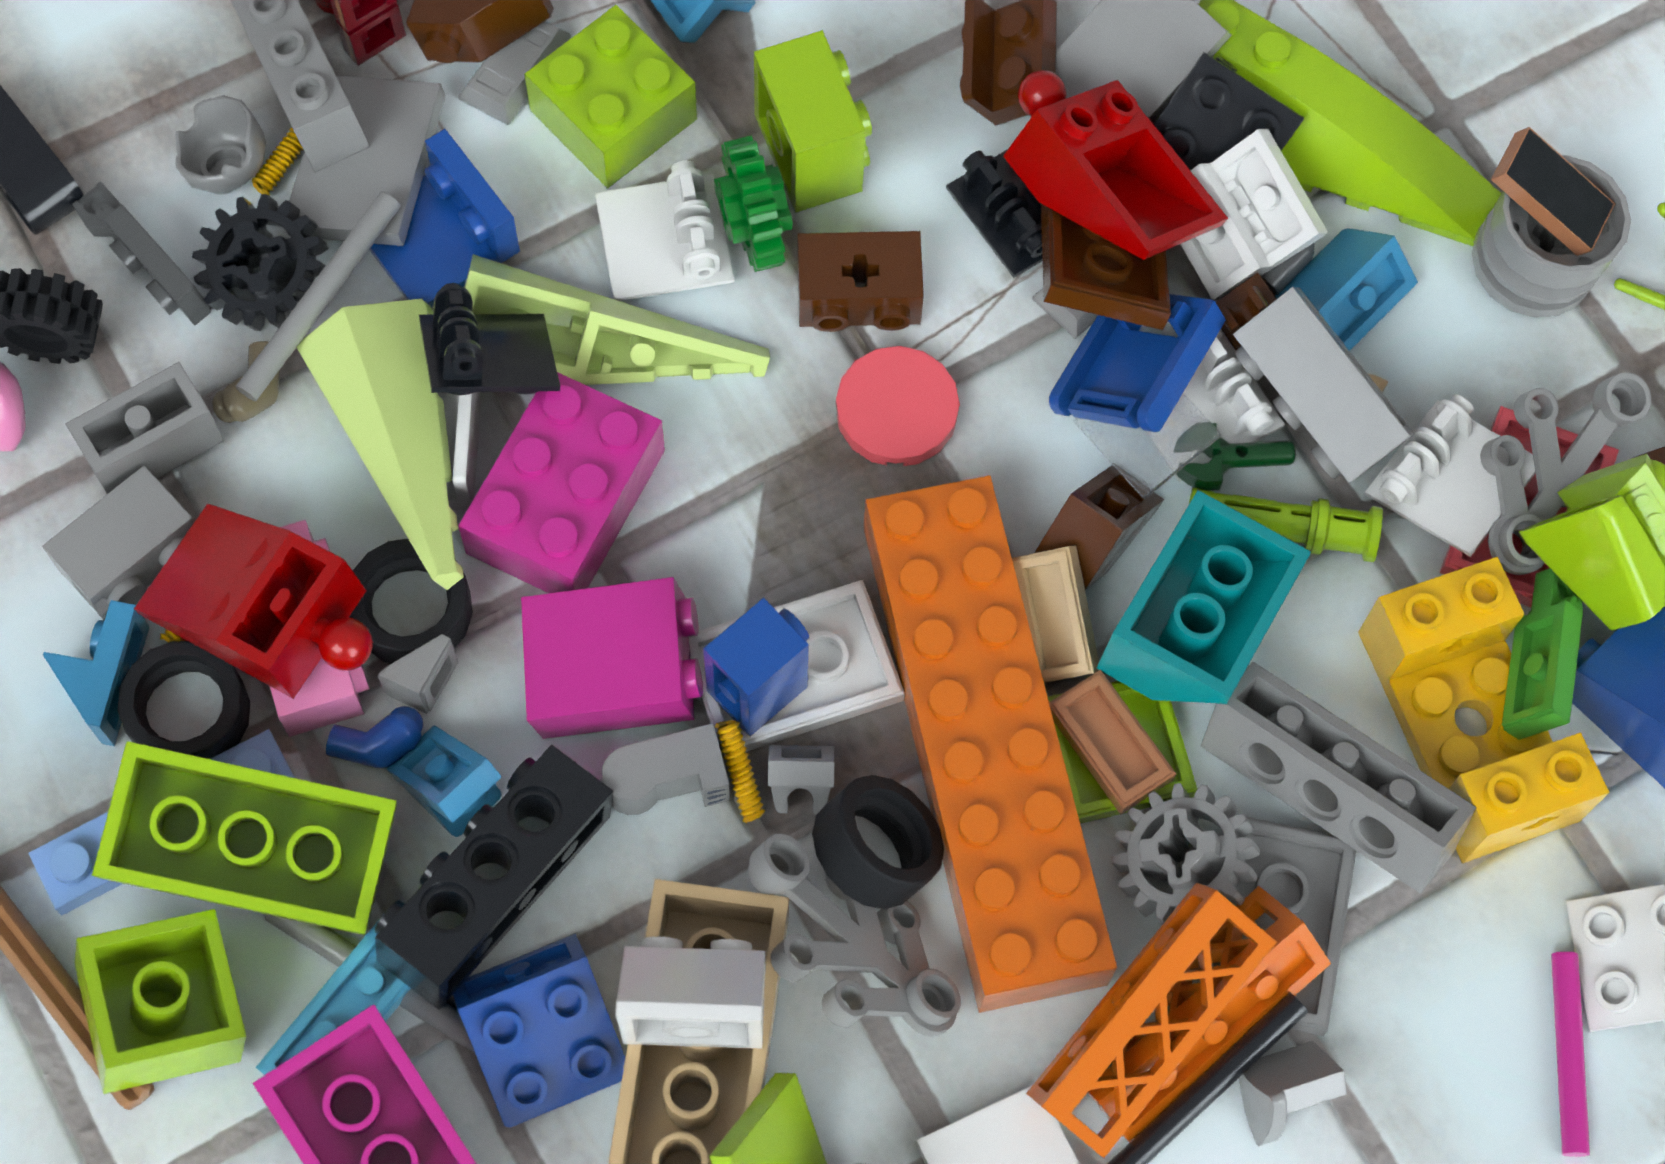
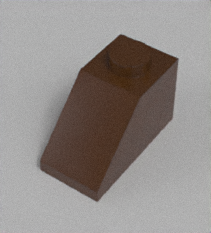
(472, 28)
(1100, 522)

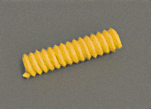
(277, 163)
(740, 770)

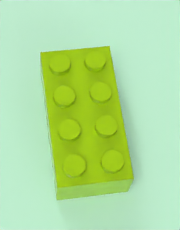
(245, 838)

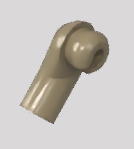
(233, 406)

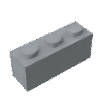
(1320, 386)

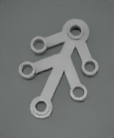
(1551, 470)
(915, 992)

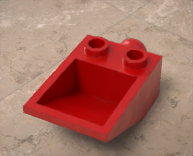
(1107, 167)
(260, 600)

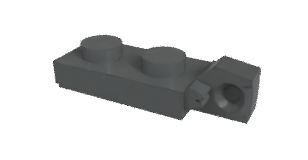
(137, 249)

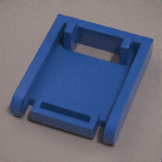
(1133, 374)

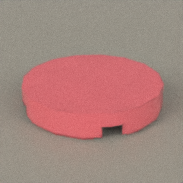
(897, 406)

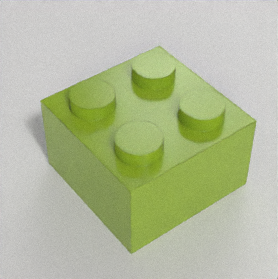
(611, 96)
(811, 120)
(159, 1000)

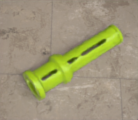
(1314, 525)

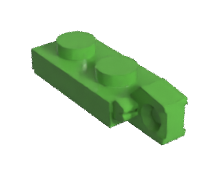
(1543, 660)

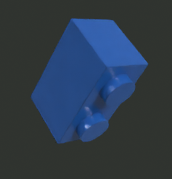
(758, 665)

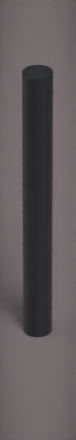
(1213, 1082)

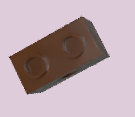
(881, 260)

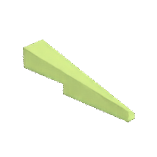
(605, 338)
(380, 389)

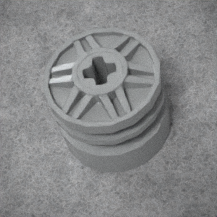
(1534, 270)

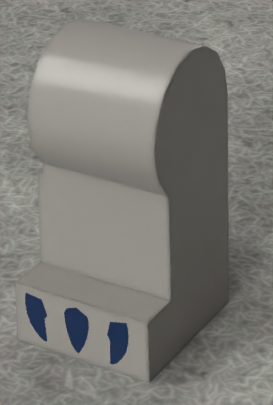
(667, 769)

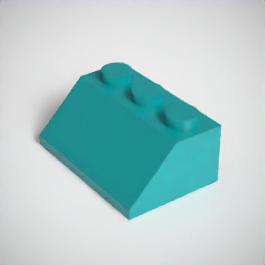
(1203, 606)

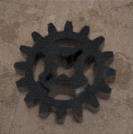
(237, 251)

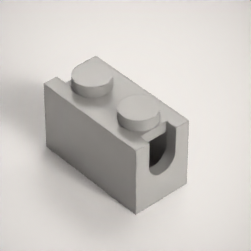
(149, 426)
(120, 542)

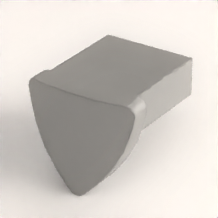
(1288, 1084)

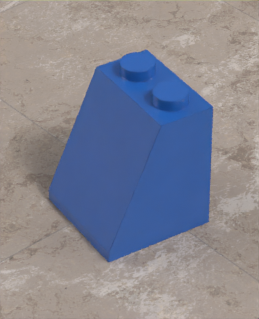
(1624, 690)

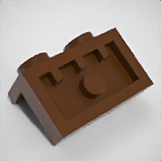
(1002, 51)

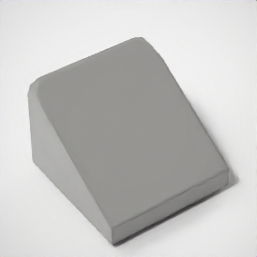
(421, 674)

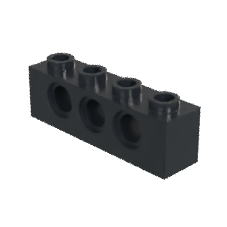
(440, 959)

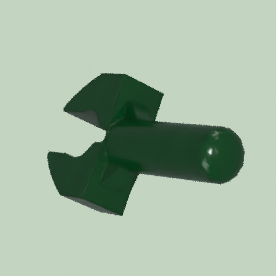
(1235, 455)

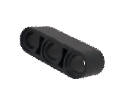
(31, 172)

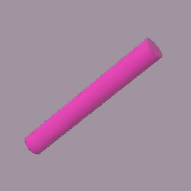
(1570, 1054)

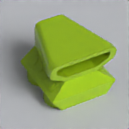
(1610, 541)

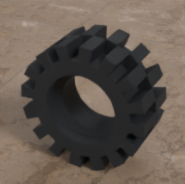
(47, 316)

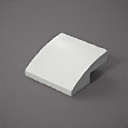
(1265, 214)

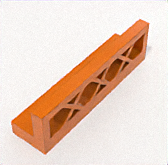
(1285, 969)
(1132, 1001)

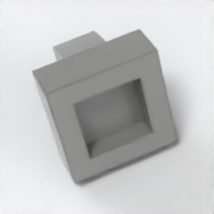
(800, 767)

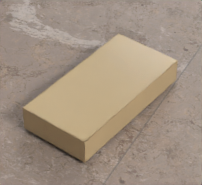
(1057, 612)

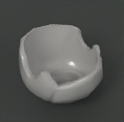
(221, 146)

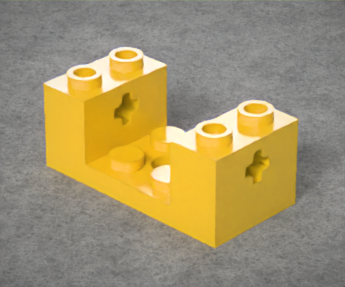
(1447, 651)

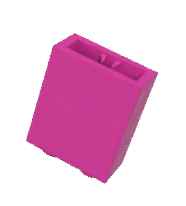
(609, 658)

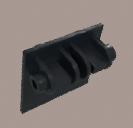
(1218, 111)
(1000, 210)
(485, 350)

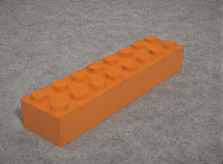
(987, 745)

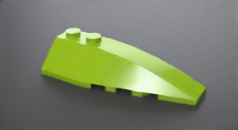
(1353, 134)

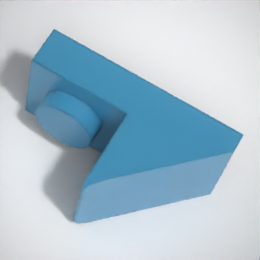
(96, 683)
(447, 779)

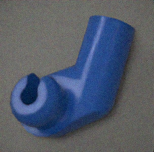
(382, 743)

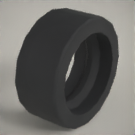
(386, 562)
(168, 661)
(854, 865)

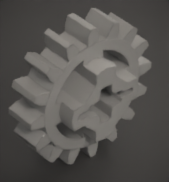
(1162, 841)

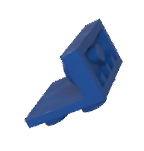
(450, 222)
(540, 1031)

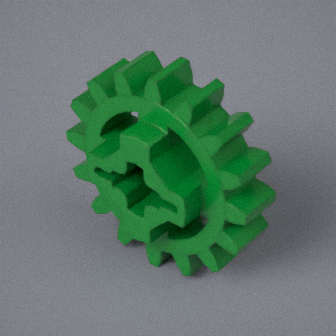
(753, 203)

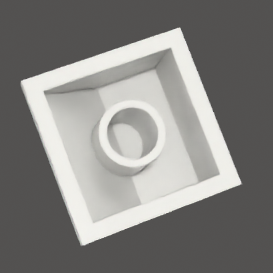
(692, 994)

